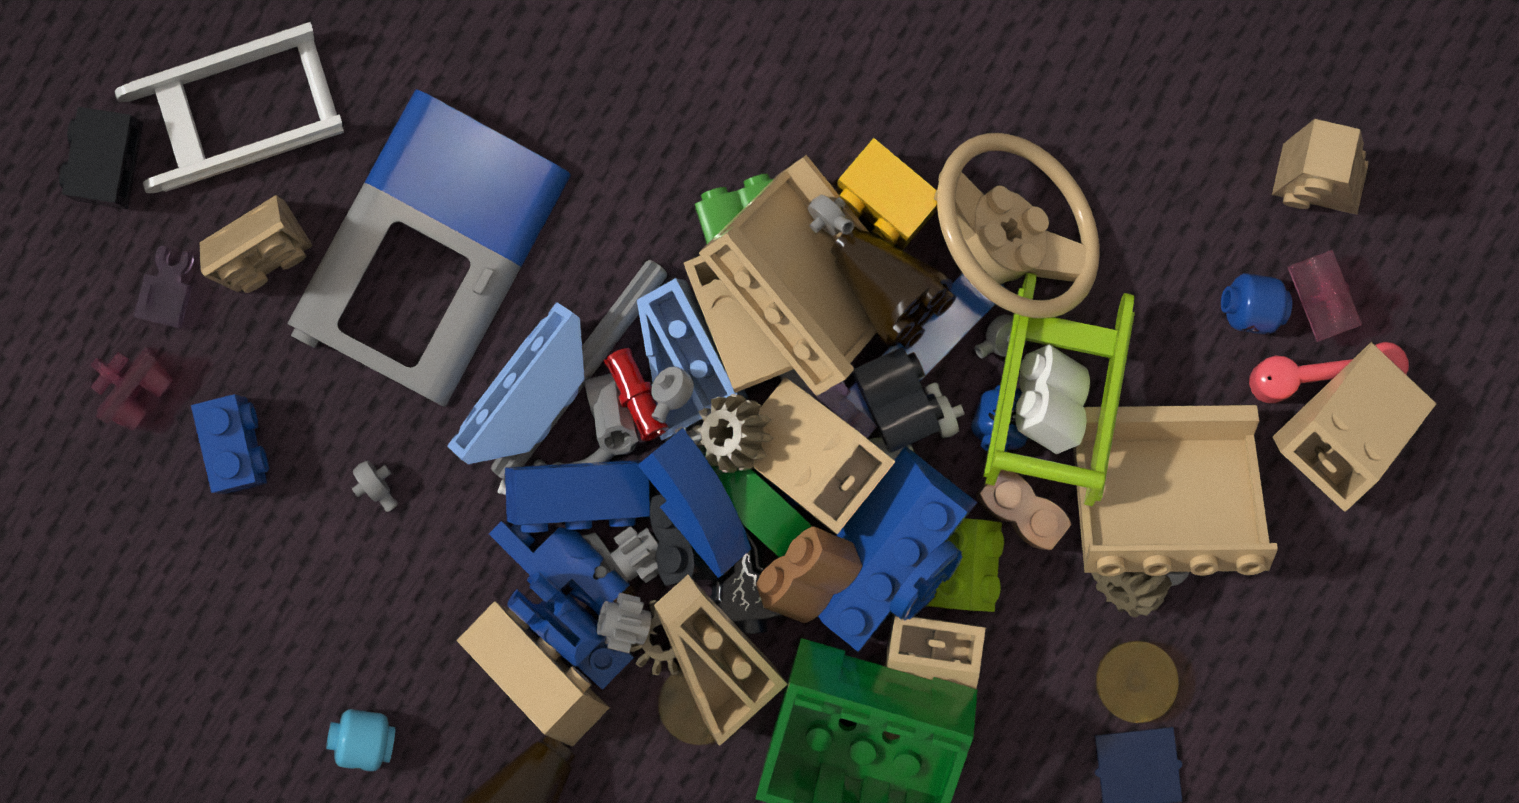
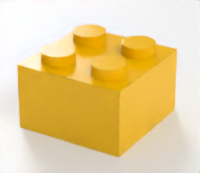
(887, 194)

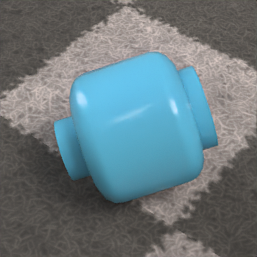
(361, 740)

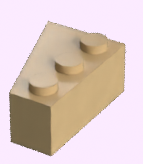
(1322, 167)
(717, 659)
(533, 675)

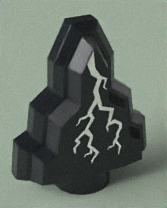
(738, 591)

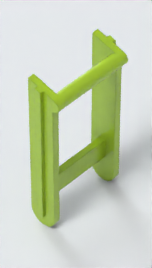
(1075, 337)

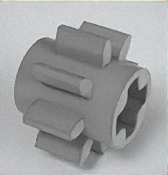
(636, 554)
(624, 622)

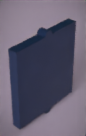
(1138, 766)

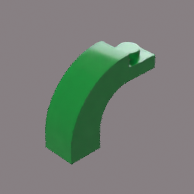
(762, 509)

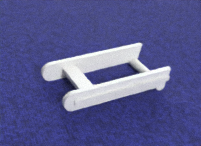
(181, 125)

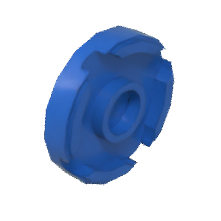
(924, 580)

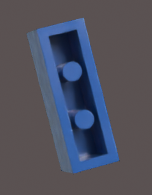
(576, 495)

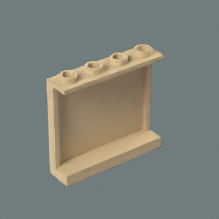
(791, 277)
(1176, 493)

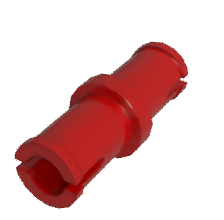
(635, 393)

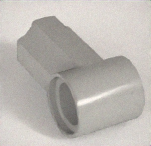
(613, 423)

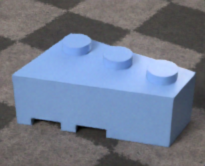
(679, 337)

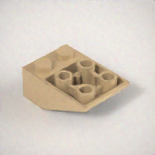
(254, 246)
(741, 343)
(1355, 426)
(818, 456)
(935, 650)

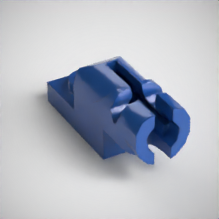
(568, 630)

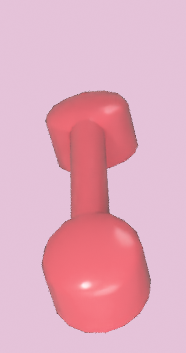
(1287, 375)

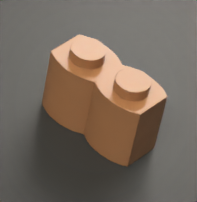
(1032, 517)
(808, 575)

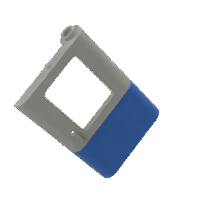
(458, 189)

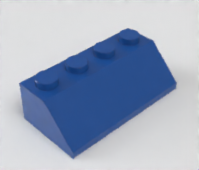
(893, 533)

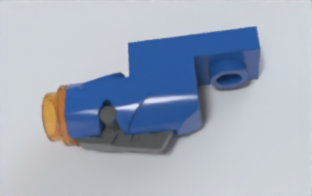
(568, 561)

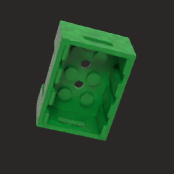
(826, 762)

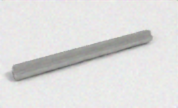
(602, 341)

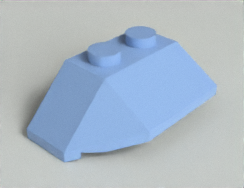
(526, 393)

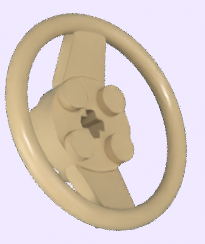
(1005, 237)

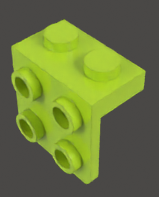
(975, 581)

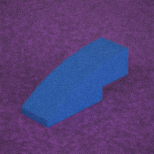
(697, 502)

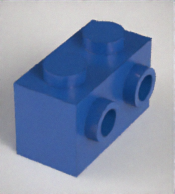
(230, 444)

